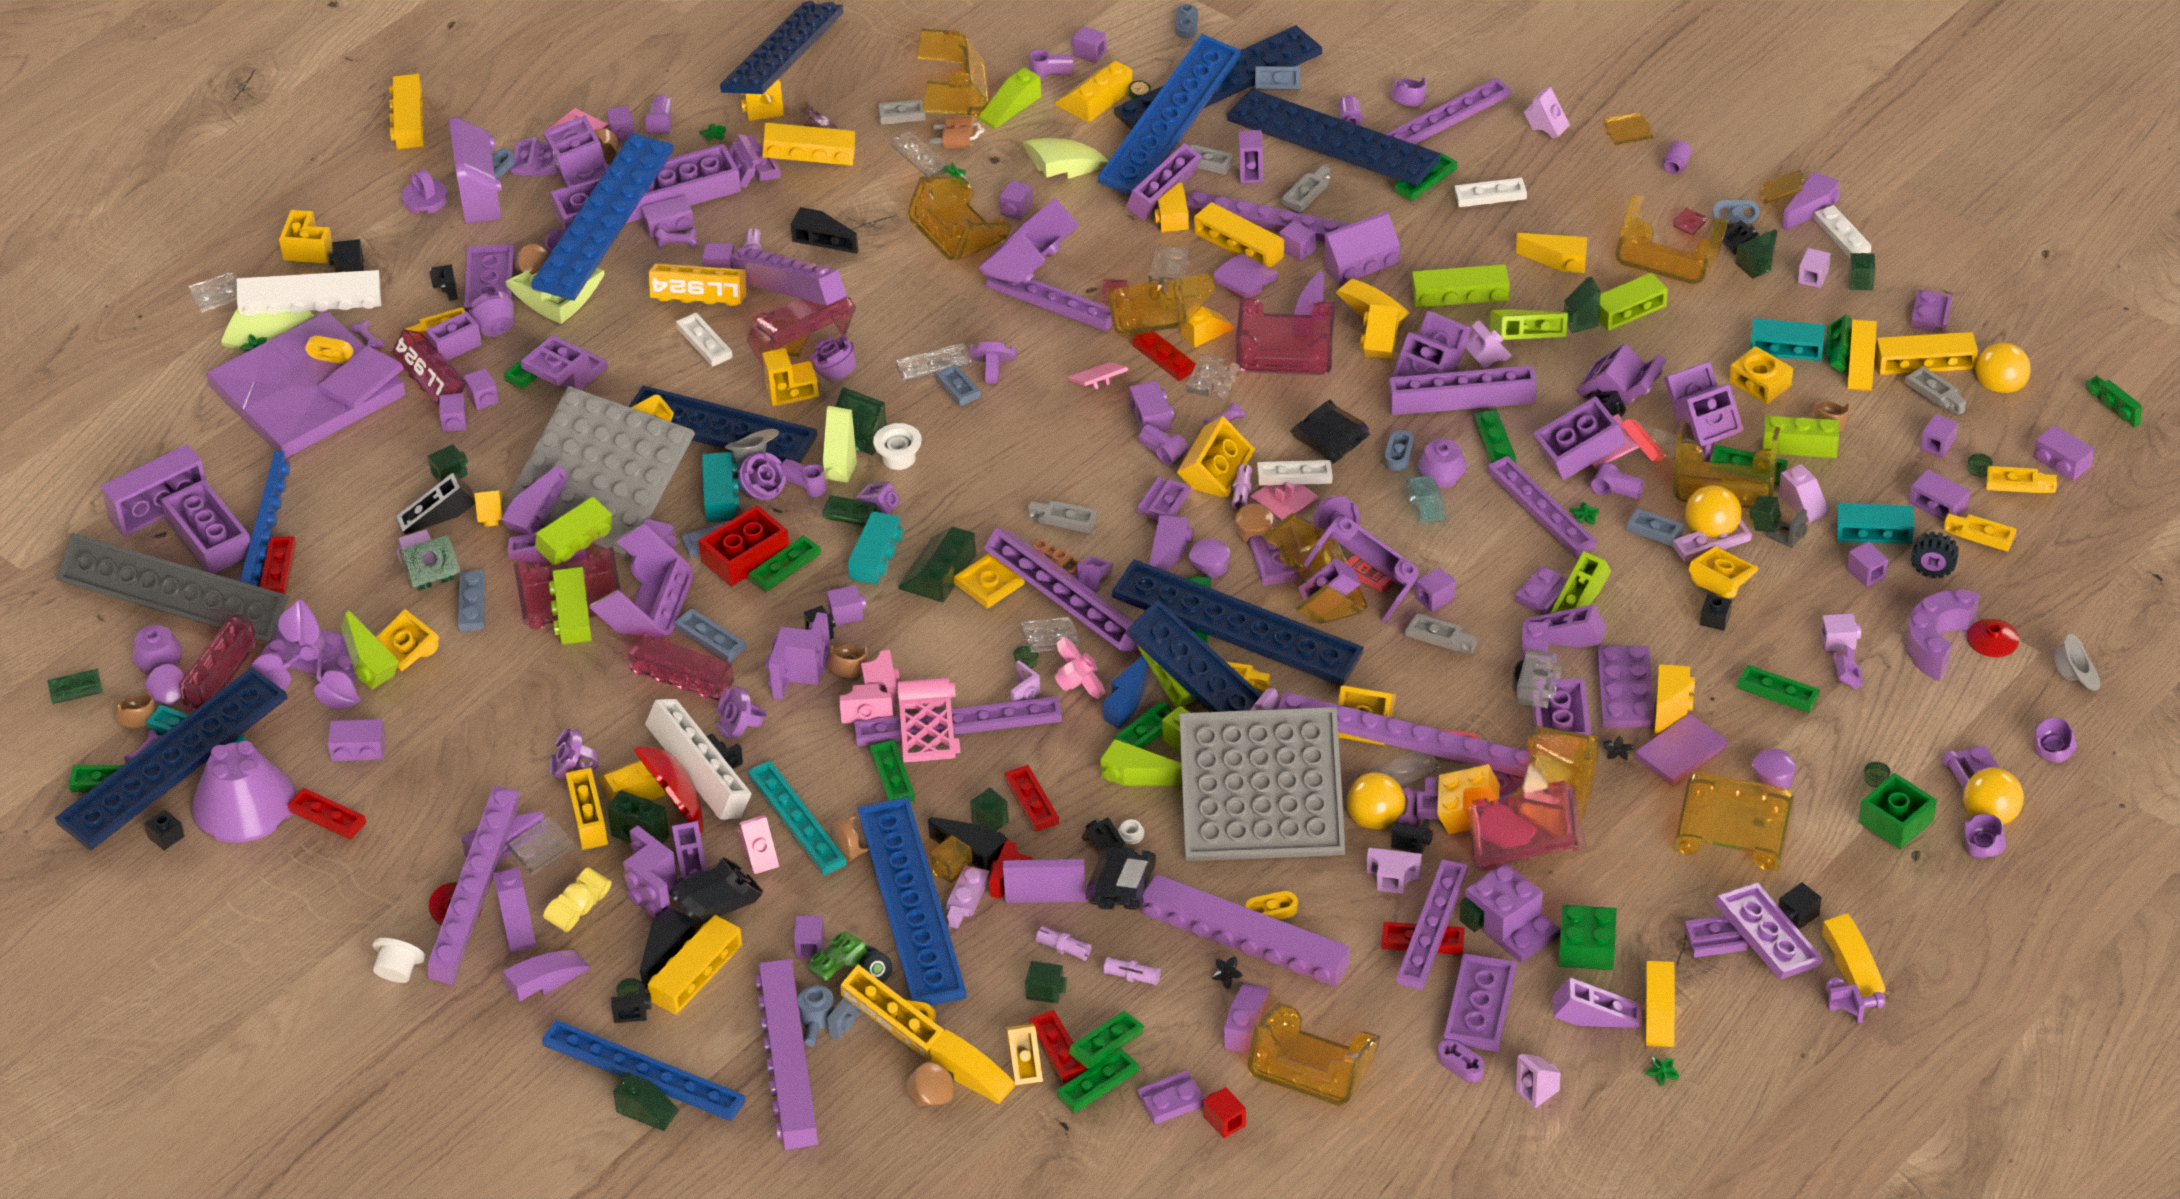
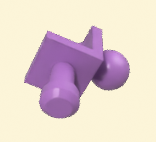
(1850, 999)

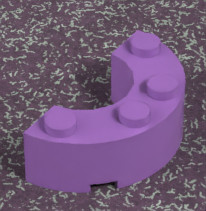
(1933, 617)

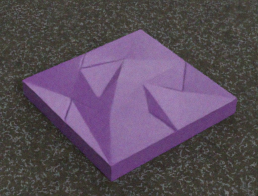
(280, 393)

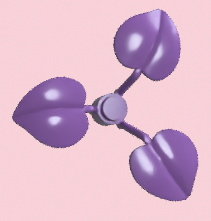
(300, 625)

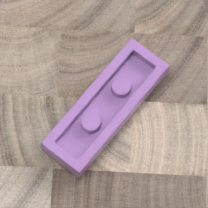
(1696, 544)

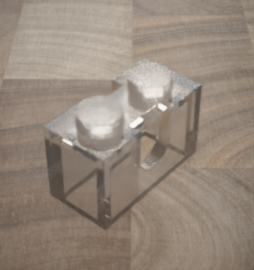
(1538, 678)

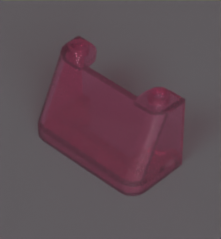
(1285, 340)
(534, 589)
(1525, 826)

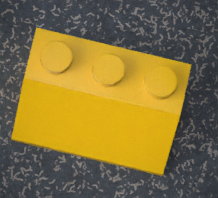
(1097, 92)
(1215, 457)

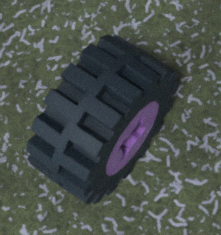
(1934, 554)

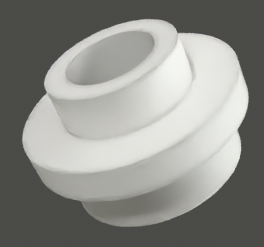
(1131, 831)

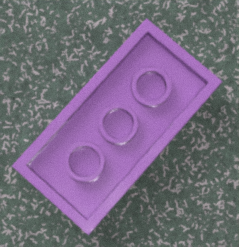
(487, 271)
(335, 654)
(1625, 687)
(1768, 931)
(1481, 1002)

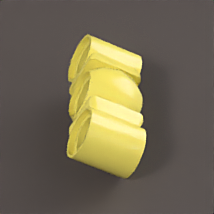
(577, 899)

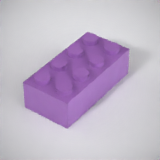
(137, 495)
(206, 526)

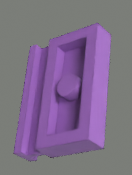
(744, 159)
(1931, 310)
(1164, 498)
(1541, 590)
(1713, 936)
(1171, 1097)

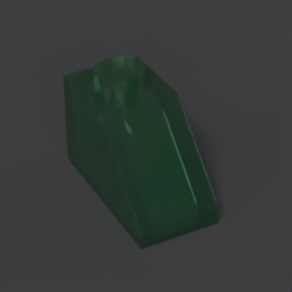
(1757, 255)
(1583, 306)
(643, 1102)

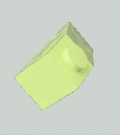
(839, 445)

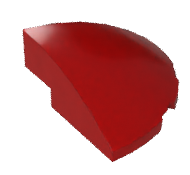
(674, 781)

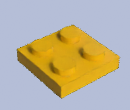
(988, 581)

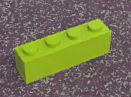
(1460, 285)

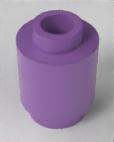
(1350, 110)
(1677, 157)

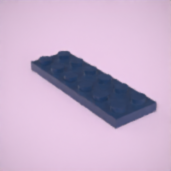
(1191, 661)

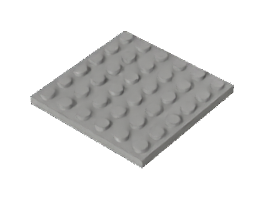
(607, 454)
(1261, 784)

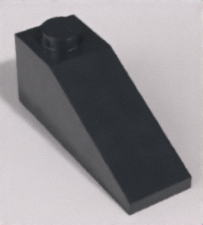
(822, 230)
(347, 256)
(440, 504)
(984, 841)
(665, 940)

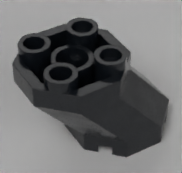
(1331, 431)
(1120, 878)
(715, 891)

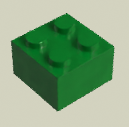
(1897, 811)
(1587, 937)

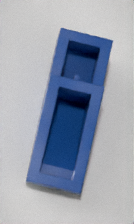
(1126, 693)

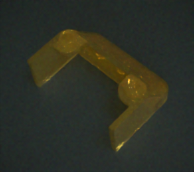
(966, 90)
(1639, 252)
(1741, 480)
(1296, 541)

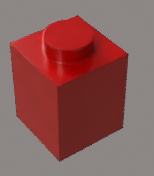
(1224, 1112)

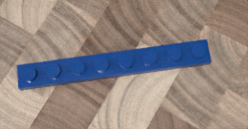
(266, 519)
(620, 1060)

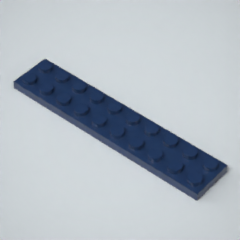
(781, 48)
(1280, 50)
(1334, 137)
(1240, 622)
(170, 758)

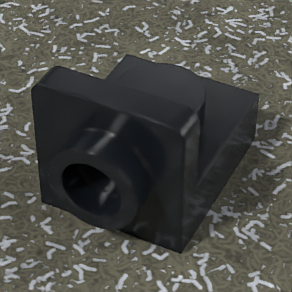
(1738, 234)
(444, 277)
(1611, 401)
(732, 755)
(1103, 834)
(1411, 838)
(631, 1007)

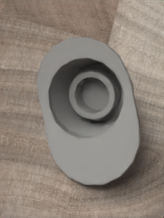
(751, 444)
(2074, 663)

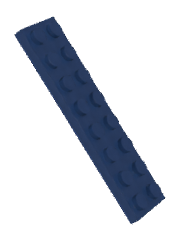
(723, 425)

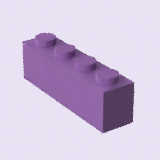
(1174, 170)

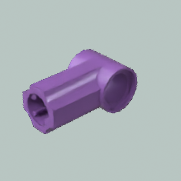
(1045, 64)
(659, 117)
(1166, 447)
(808, 477)
(1609, 480)

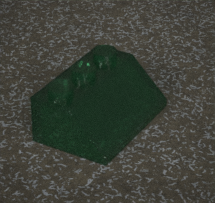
(938, 564)

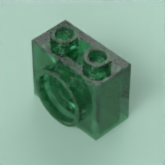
(443, 568)
(630, 810)

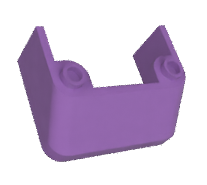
(475, 171)
(1029, 244)
(1373, 552)
(662, 592)

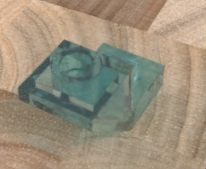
(1427, 498)

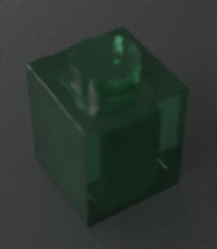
(1861, 271)
(448, 461)
(989, 810)
(1045, 982)

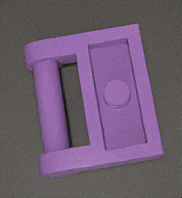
(1973, 759)

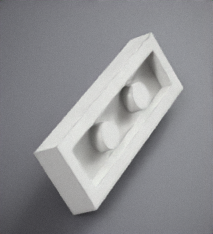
(1490, 192)
(1841, 231)
(704, 339)
(1294, 472)

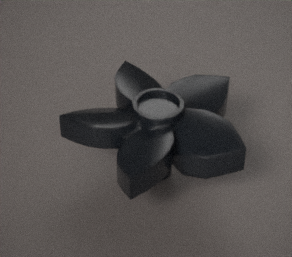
(1617, 748)
(1227, 971)

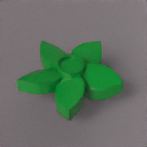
(714, 132)
(955, 172)
(253, 343)
(1585, 513)
(1663, 1070)

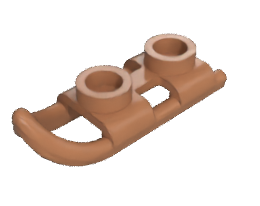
(1058, 556)

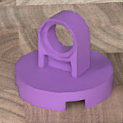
(424, 193)
(992, 354)
(1332, 508)
(738, 713)
(570, 754)

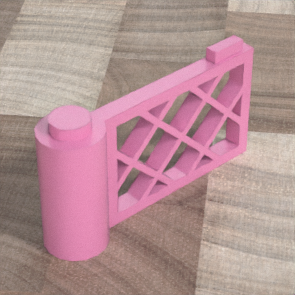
(925, 696)

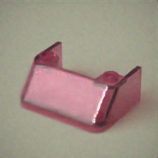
(796, 321)

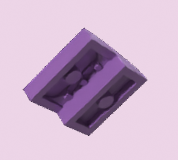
(533, 158)
(1244, 275)

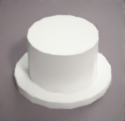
(897, 445)
(396, 959)

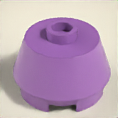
(493, 314)
(834, 358)
(1443, 462)
(761, 476)
(155, 647)

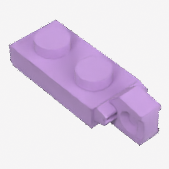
(966, 894)

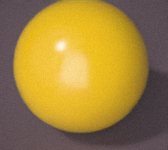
(2003, 368)
(1713, 511)
(1994, 793)
(1375, 801)

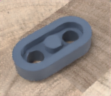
(1186, 21)
(502, 161)
(1735, 210)
(1399, 450)

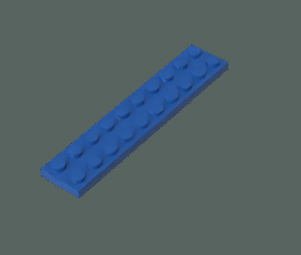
(1170, 114)
(602, 217)
(911, 902)

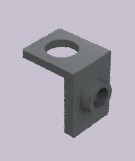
(1796, 528)

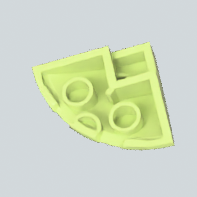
(1063, 156)
(549, 305)
(260, 326)

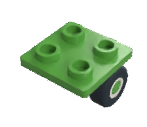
(850, 951)

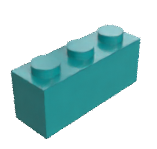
(1788, 339)
(720, 487)
(1874, 523)
(875, 548)

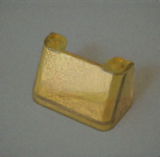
(947, 220)
(1149, 309)
(1561, 757)
(1736, 817)
(1308, 1062)

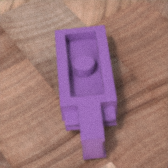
(768, 167)

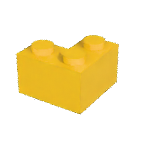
(303, 240)
(788, 382)
(1459, 790)

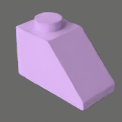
(1801, 491)
(1536, 1079)

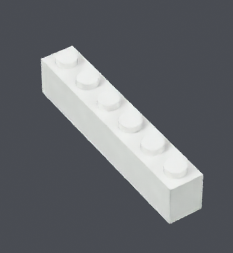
(308, 292)
(701, 760)

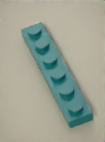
(797, 818)

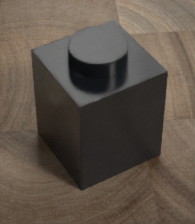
(1800, 905)

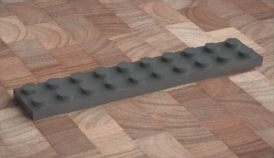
(169, 586)

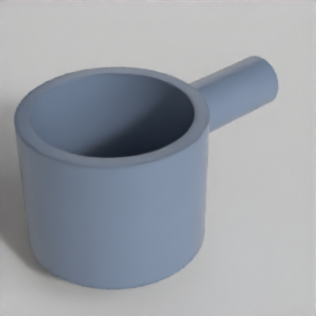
(815, 1006)

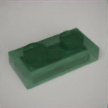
(848, 510)
(75, 686)

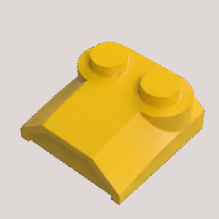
(1720, 572)
(408, 639)

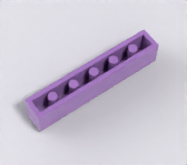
(1462, 390)

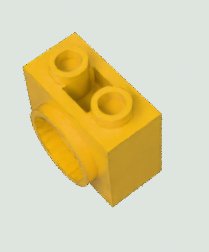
(765, 105)
(1761, 375)

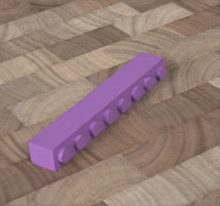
(789, 276)
(1062, 588)
(473, 885)
(1246, 930)
(788, 1054)

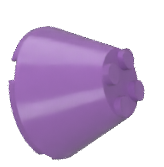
(241, 794)

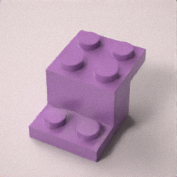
(576, 151)
(1435, 348)
(564, 364)
(1622, 372)
(1703, 403)
(798, 656)
(649, 873)
(1513, 912)

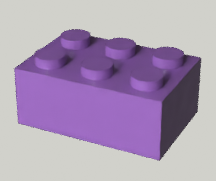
(1579, 438)

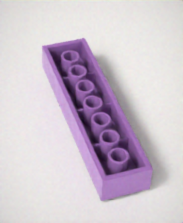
(696, 175)

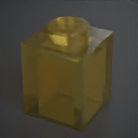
(950, 858)

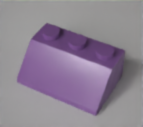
(1361, 248)
(1567, 710)

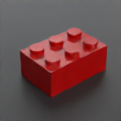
(742, 545)

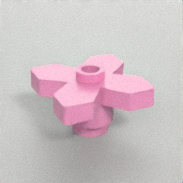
(1078, 670)

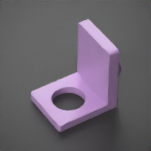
(1029, 687)

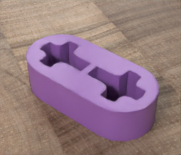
(1461, 1060)

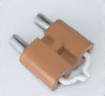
(957, 133)

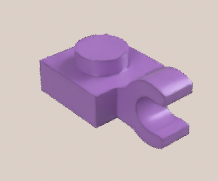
(1847, 670)
(1428, 801)

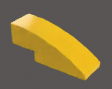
(1361, 295)
(1862, 355)
(1852, 954)
(1660, 1003)
(971, 1067)

